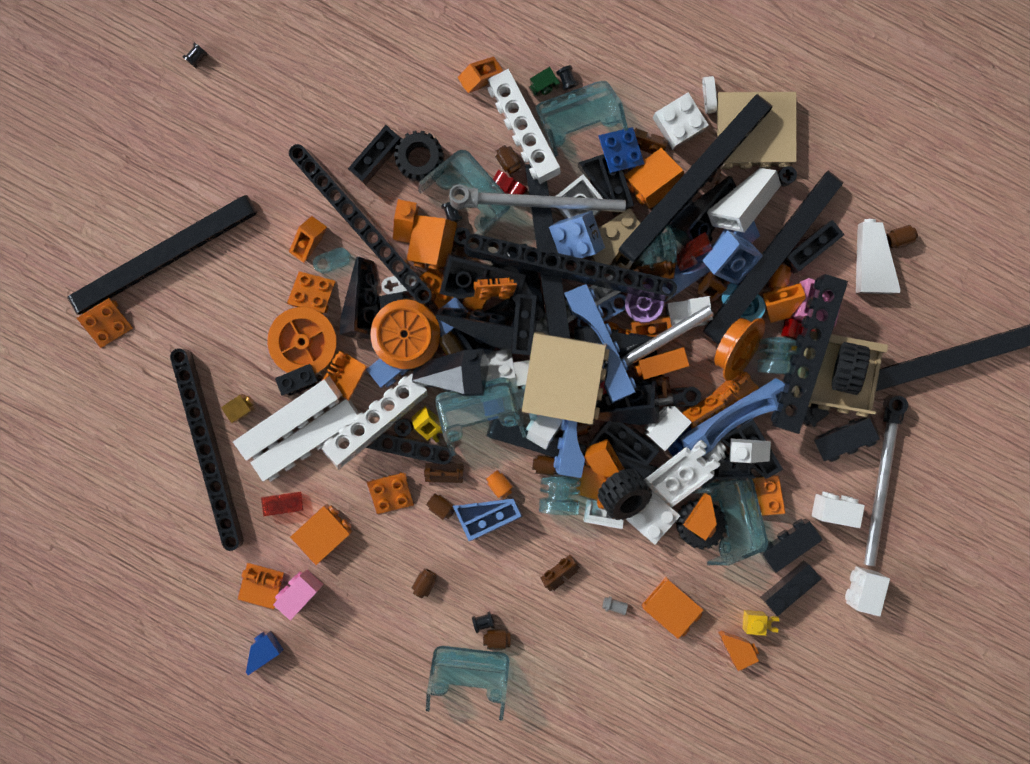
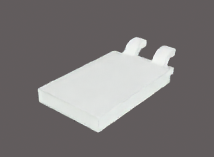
(683, 474)

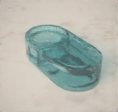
(336, 259)

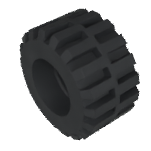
(414, 141)
(850, 368)
(624, 494)
(692, 538)

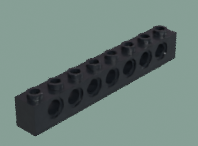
(835, 288)

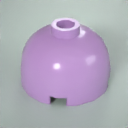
(642, 308)

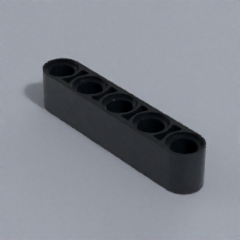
(415, 453)

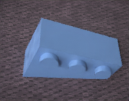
(485, 517)

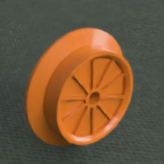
(286, 336)
(421, 338)
(739, 346)

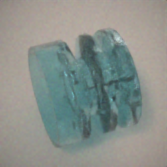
(662, 247)
(778, 355)
(559, 496)

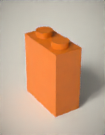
(654, 178)
(431, 241)
(661, 363)
(321, 533)
(672, 608)

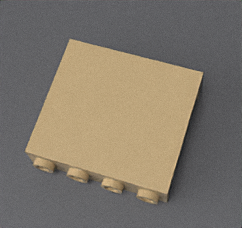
(774, 137)
(565, 378)
(823, 393)

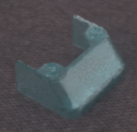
(578, 110)
(465, 170)
(463, 411)
(744, 520)
(469, 669)

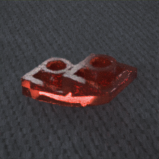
(687, 255)
(282, 504)

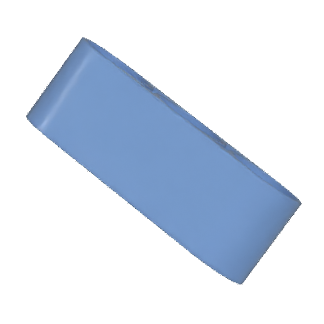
(609, 306)

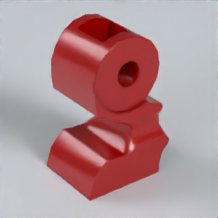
(509, 184)
(792, 329)

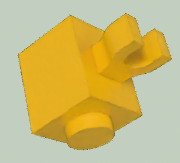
(427, 424)
(758, 622)

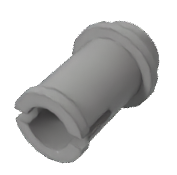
(614, 605)

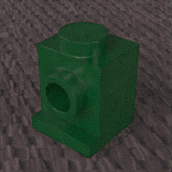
(543, 82)

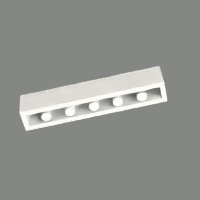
(287, 418)
(303, 441)

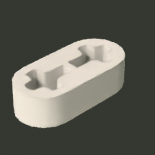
(709, 94)
(394, 280)

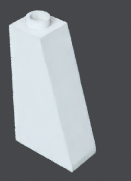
(745, 202)
(874, 261)

